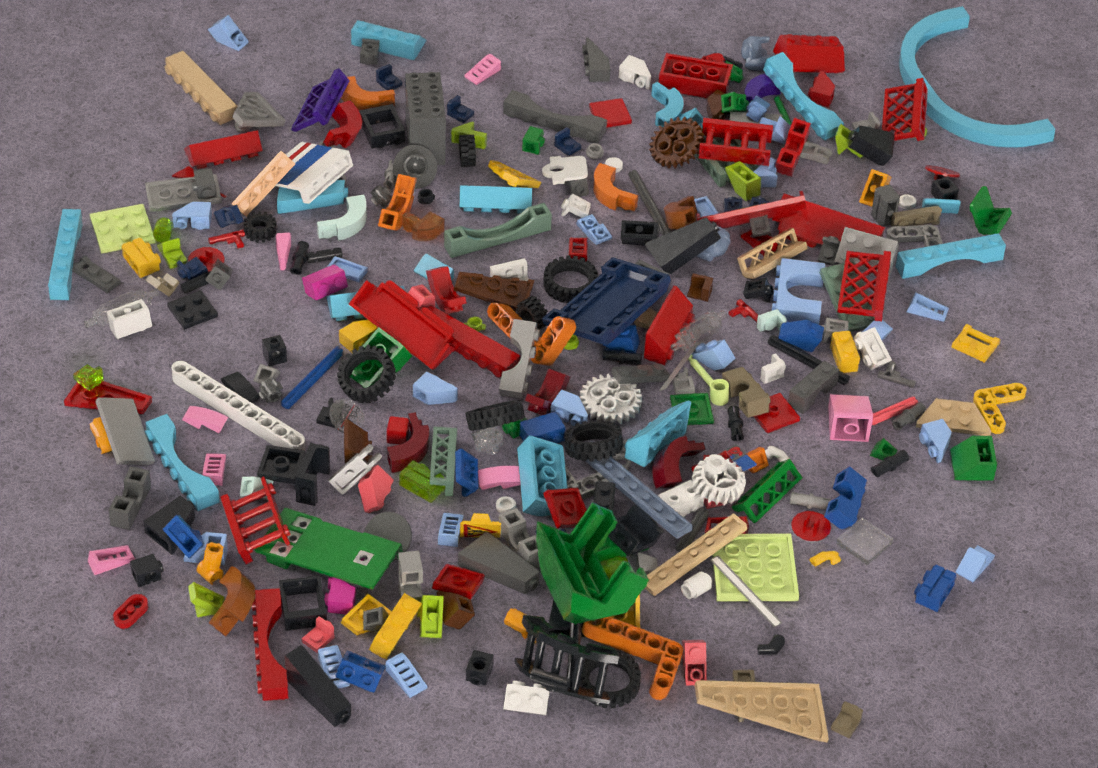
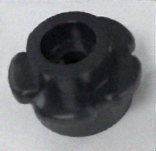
(426, 196)

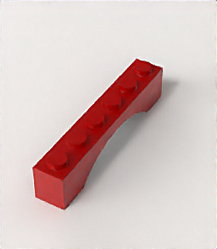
(273, 676)

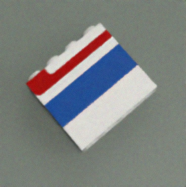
(314, 169)

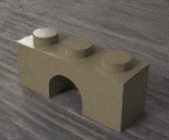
(752, 397)

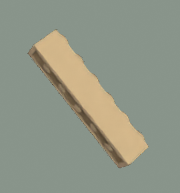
(200, 87)

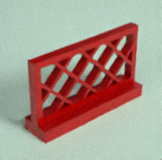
(917, 110)
(879, 289)

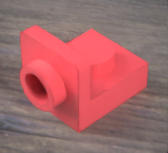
(319, 635)

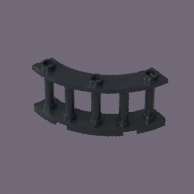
(543, 633)

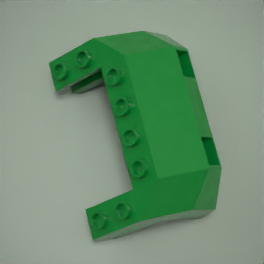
(576, 574)

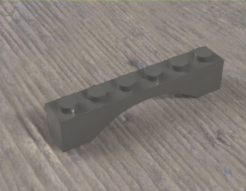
(585, 127)

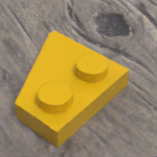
(354, 619)

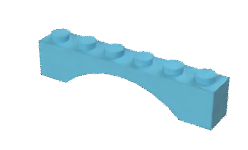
(822, 120)
(919, 260)
(62, 265)
(199, 488)

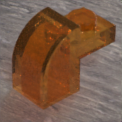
(423, 229)

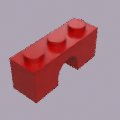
(793, 148)

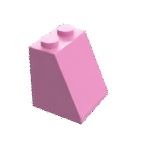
(850, 418)

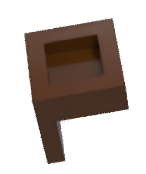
(700, 287)

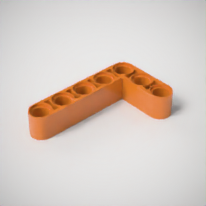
(550, 343)
(640, 644)

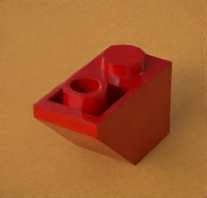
(822, 90)

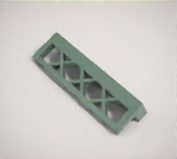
(447, 456)

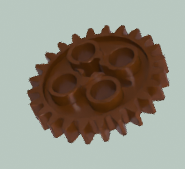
(676, 142)

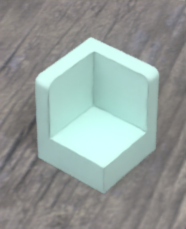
(252, 484)

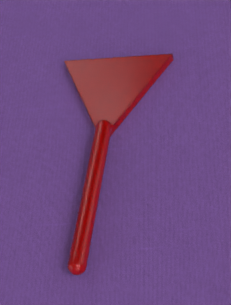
(188, 172)

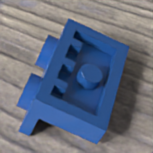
(466, 472)
(360, 671)

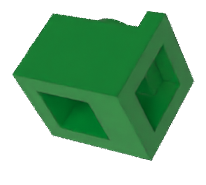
(738, 102)
(533, 140)

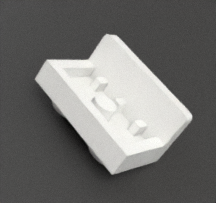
(513, 269)
(872, 348)
(526, 698)

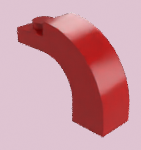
(350, 123)
(442, 289)

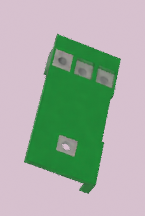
(330, 549)

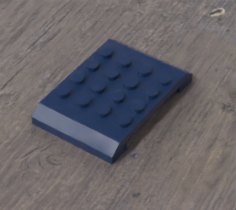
(613, 300)

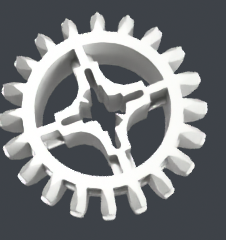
(726, 490)

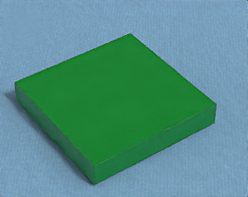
(700, 407)

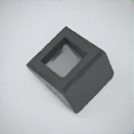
(374, 619)

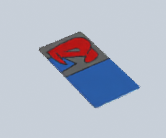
(740, 457)

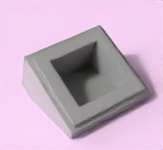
(265, 372)
(646, 562)

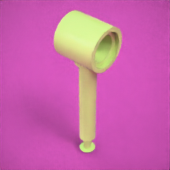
(718, 388)

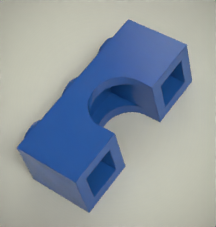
(844, 509)

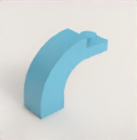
(671, 100)

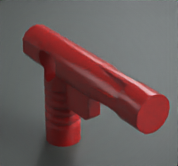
(230, 238)
(744, 311)

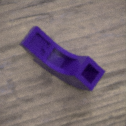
(760, 86)

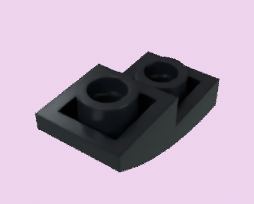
(241, 386)

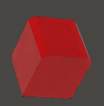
(397, 430)

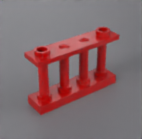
(736, 130)
(240, 533)

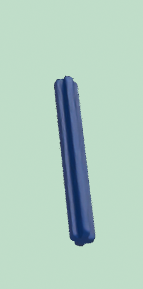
(311, 378)

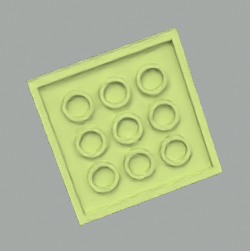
(763, 564)

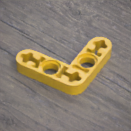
(992, 400)

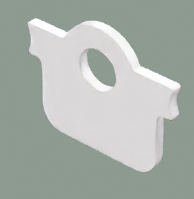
(573, 169)

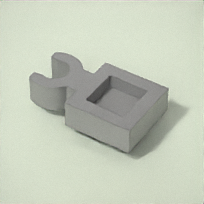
(683, 383)

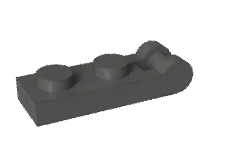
(95, 274)

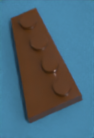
(494, 288)

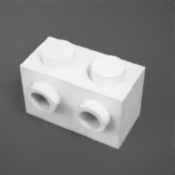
(129, 319)
(683, 498)

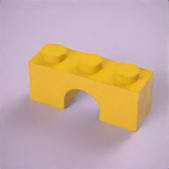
(394, 626)

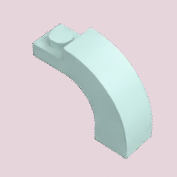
(348, 224)

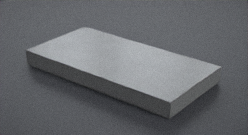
(176, 194)
(125, 431)

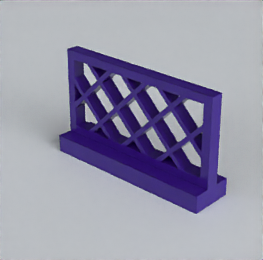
(321, 101)

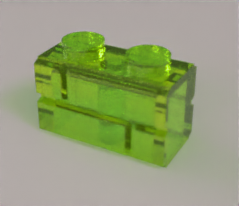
(417, 480)

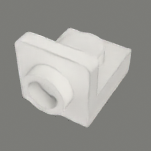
(575, 205)
(774, 370)

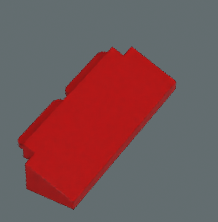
(771, 209)
(820, 222)
(397, 315)

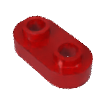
(129, 612)

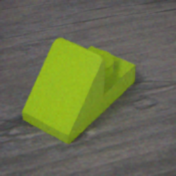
(468, 129)
(842, 140)
(172, 252)
(205, 600)
(431, 616)

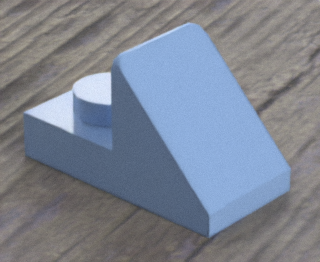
(780, 129)
(767, 174)
(974, 563)

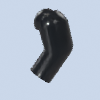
(773, 647)

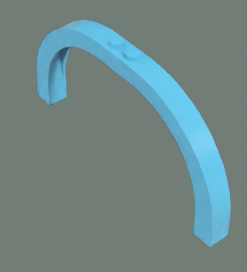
(949, 119)

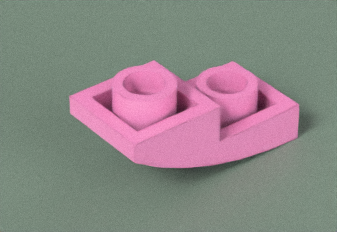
(202, 416)
(501, 475)

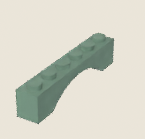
(531, 221)

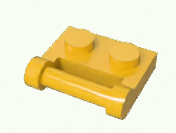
(974, 347)

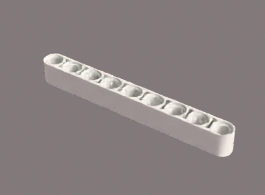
(236, 407)

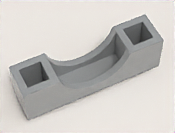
(513, 381)

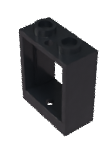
(381, 115)
(303, 618)

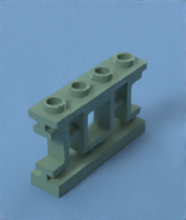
(715, 167)

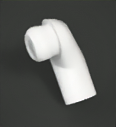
(779, 454)

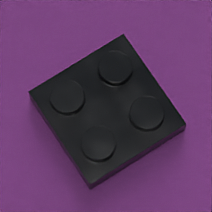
(192, 309)

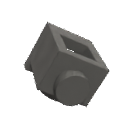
(369, 51)

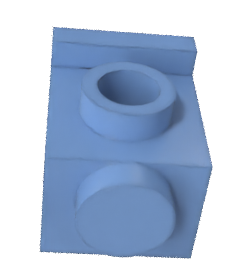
(757, 108)

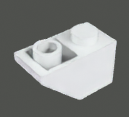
(635, 71)

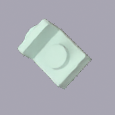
(770, 320)

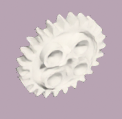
(610, 400)

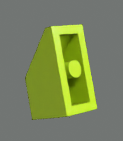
(744, 180)

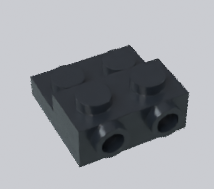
(280, 464)

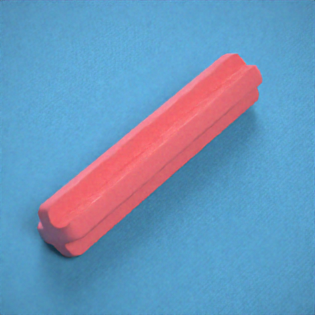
(893, 410)

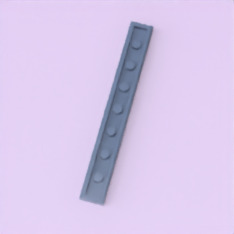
(642, 496)

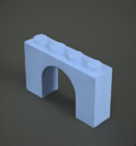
(795, 273)

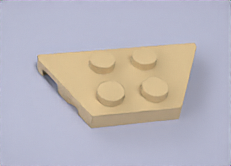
(958, 415)

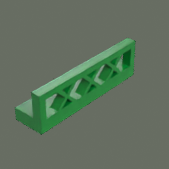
(767, 482)

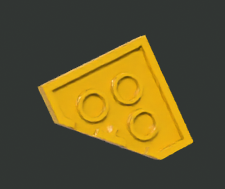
(513, 176)

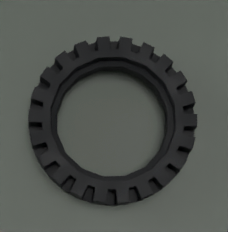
(567, 265)
(357, 358)
(495, 415)
(593, 450)
(621, 696)

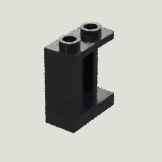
(315, 461)
(635, 531)

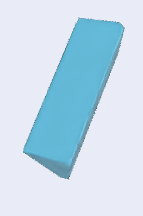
(947, 205)
(428, 262)

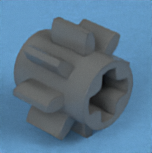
(381, 195)
(270, 390)

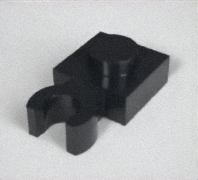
(324, 417)

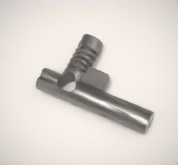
(894, 376)

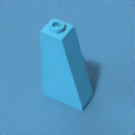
(291, 200)

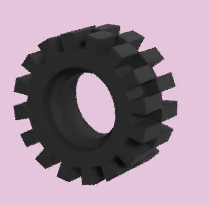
(467, 150)
(262, 233)
(532, 310)

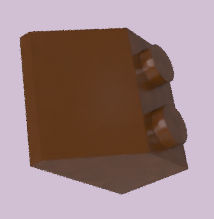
(354, 440)

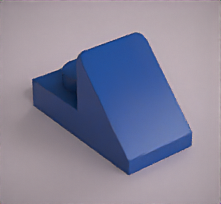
(184, 536)

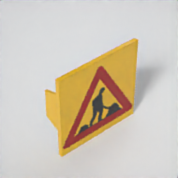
(478, 526)

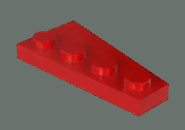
(83, 398)

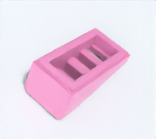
(490, 62)
(283, 246)
(217, 473)
(98, 563)

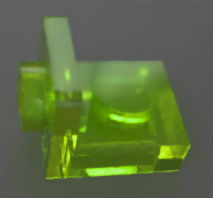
(89, 377)

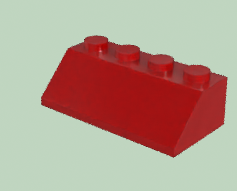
(812, 53)
(694, 75)
(223, 149)
(672, 316)

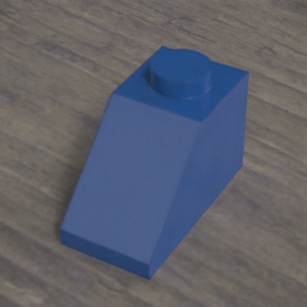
(802, 334)

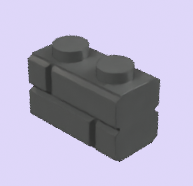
(884, 204)

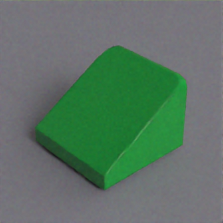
(883, 449)

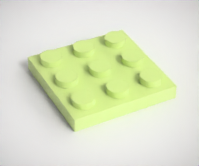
(121, 226)

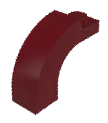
(552, 385)
(412, 450)
(666, 462)

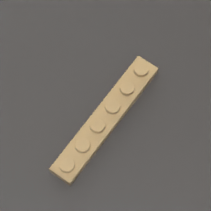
(695, 554)

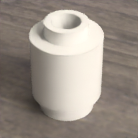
(696, 585)

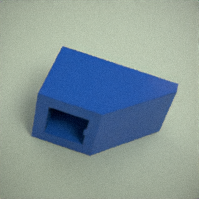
(626, 340)

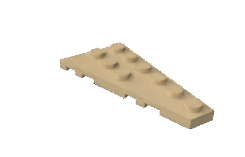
(779, 705)

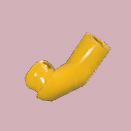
(823, 556)

